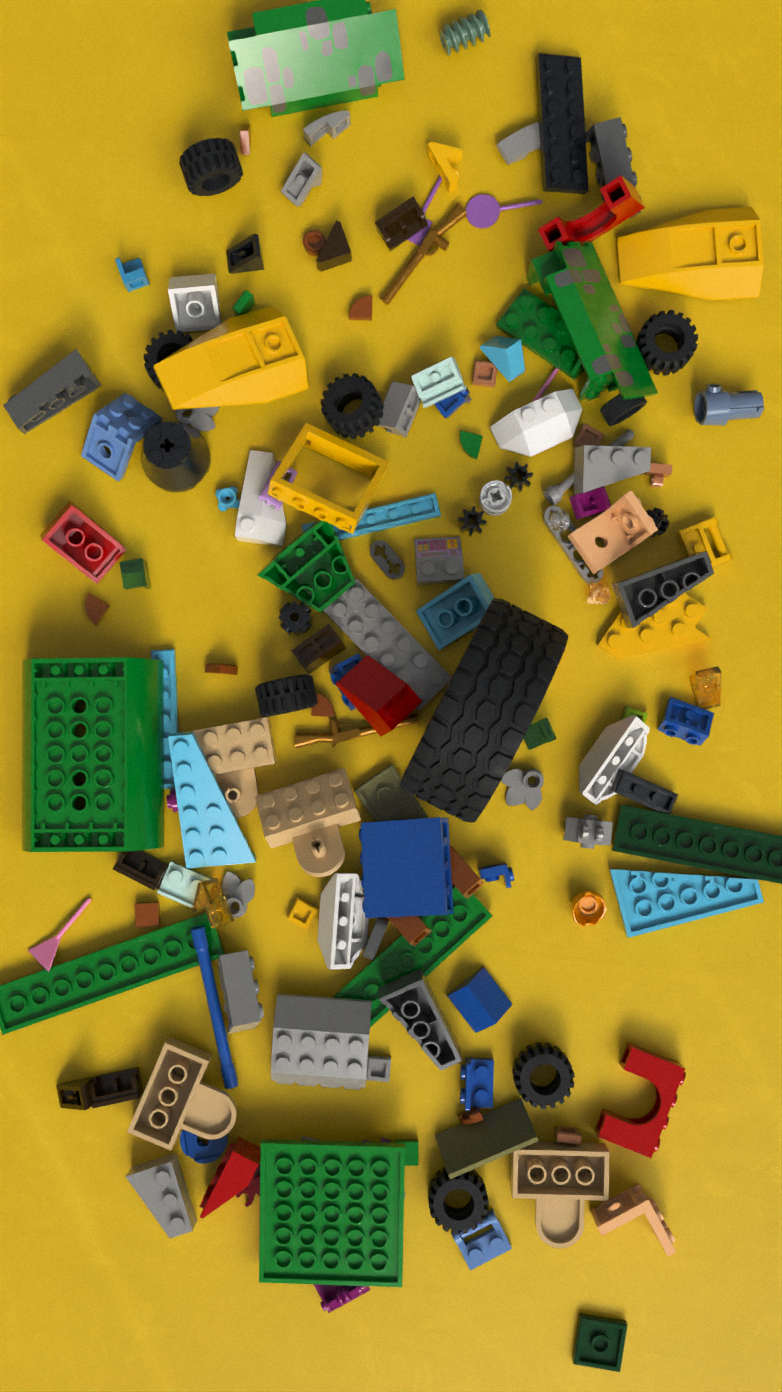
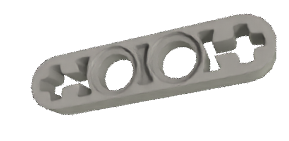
(568, 548)

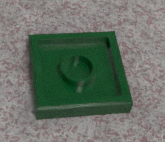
(599, 1342)

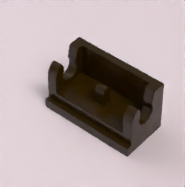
(401, 223)
(318, 649)
(141, 868)
(115, 1087)

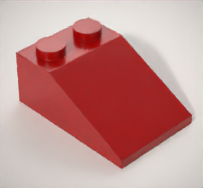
(82, 542)
(378, 695)

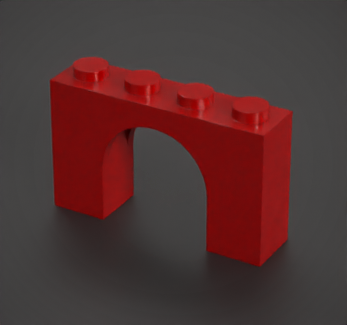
(619, 205)
(644, 1132)

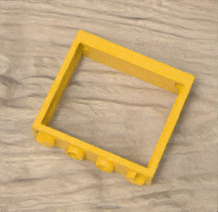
(341, 452)

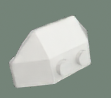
(539, 424)
(616, 748)
(342, 921)

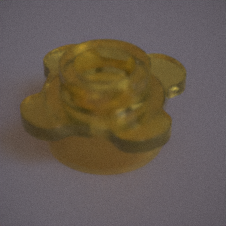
(604, 595)

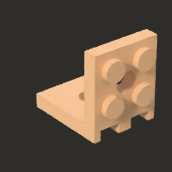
(619, 527)
(628, 1206)

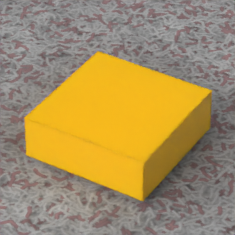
(302, 913)

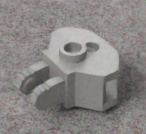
(588, 831)

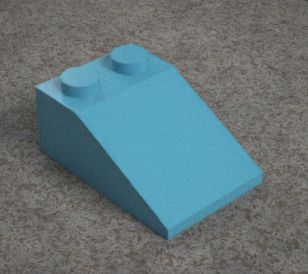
(456, 610)

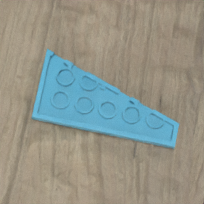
(205, 815)
(665, 899)

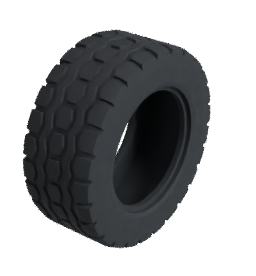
(485, 711)

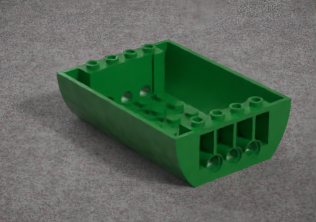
(117, 754)

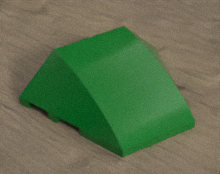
(312, 572)

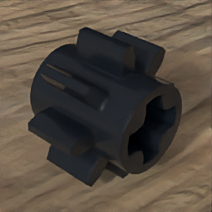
(522, 473)
(472, 514)
(660, 519)

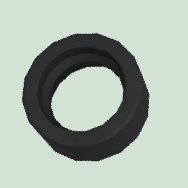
(618, 409)

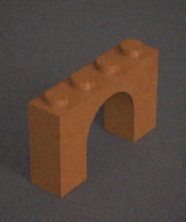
(463, 878)

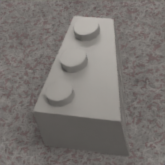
(607, 464)
(239, 991)
(164, 1193)

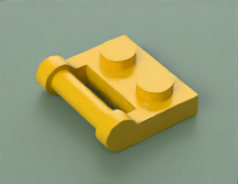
(695, 540)

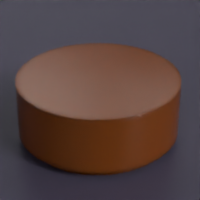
(313, 242)

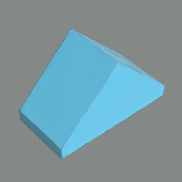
(505, 355)

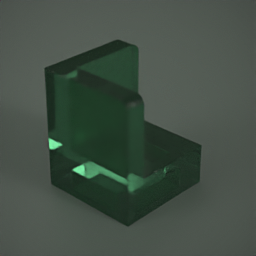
(135, 574)
(539, 734)

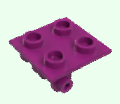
(337, 1295)

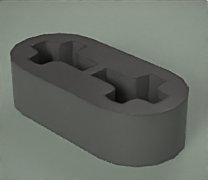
(391, 556)
(375, 938)

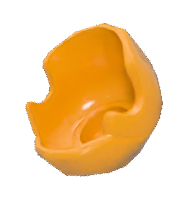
(588, 908)

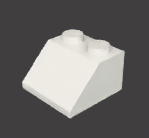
(195, 302)

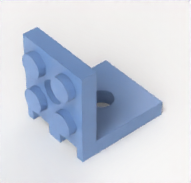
(118, 432)

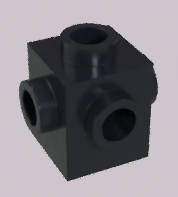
(301, 624)

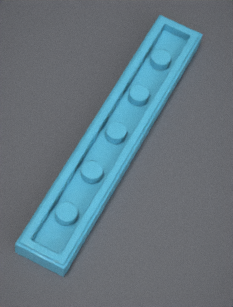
(392, 516)
(170, 708)

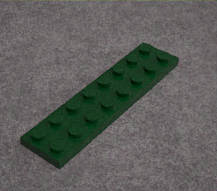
(698, 844)

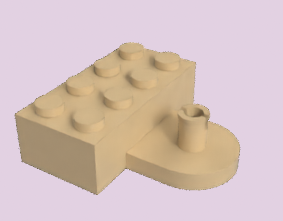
(233, 755)
(311, 819)
(180, 1099)
(560, 1181)

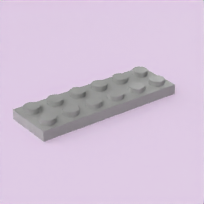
(387, 641)

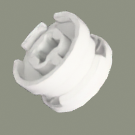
(495, 498)

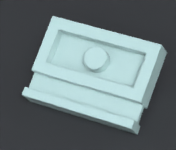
(438, 382)
(181, 884)

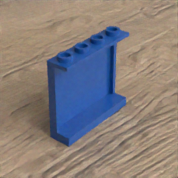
(406, 868)

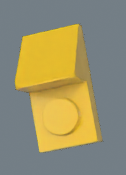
(443, 159)

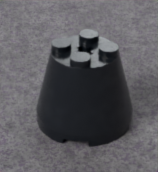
(178, 466)

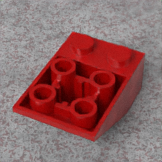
(232, 1177)

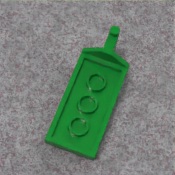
(541, 332)

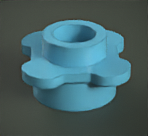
(230, 492)

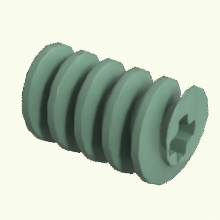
(464, 31)

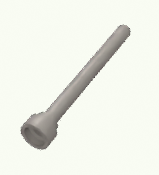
(554, 493)

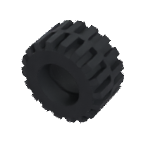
(210, 167)
(679, 330)
(162, 348)
(343, 392)
(286, 695)
(556, 1089)
(462, 1217)

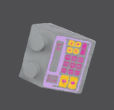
(438, 560)

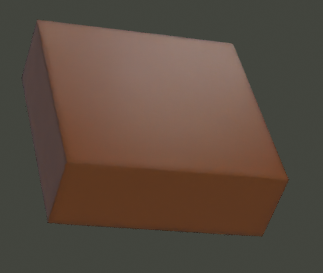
(147, 914)

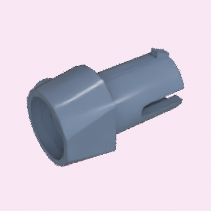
(718, 406)

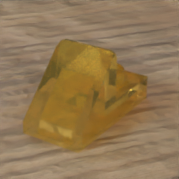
(707, 687)
(211, 899)

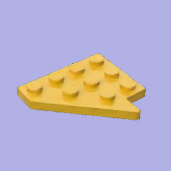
(667, 629)

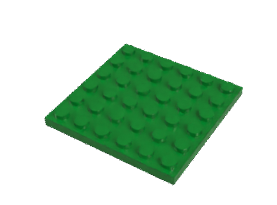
(331, 1212)

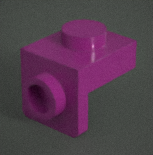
(590, 503)

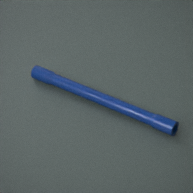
(227, 1066)

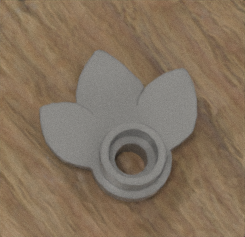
(199, 418)
(520, 790)
(237, 891)

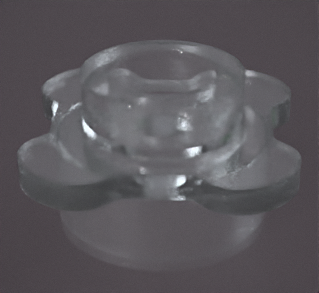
(559, 521)

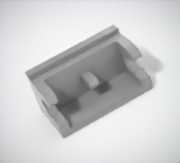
(399, 408)

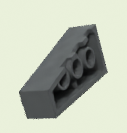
(610, 152)
(52, 392)
(653, 589)
(419, 1012)

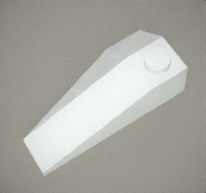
(255, 518)

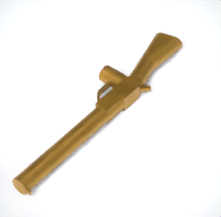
(432, 238)
(336, 736)

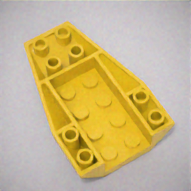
(697, 256)
(236, 364)

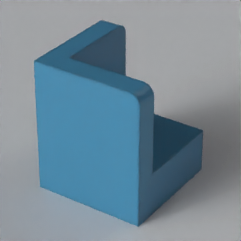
(132, 274)

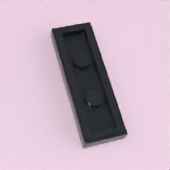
(643, 792)

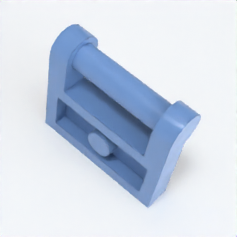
(484, 1246)

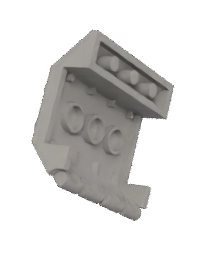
(320, 1041)

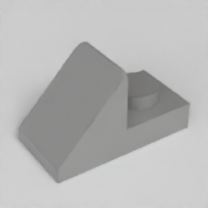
(302, 179)

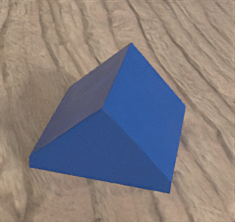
(480, 1000)

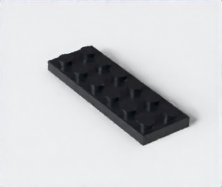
(561, 124)

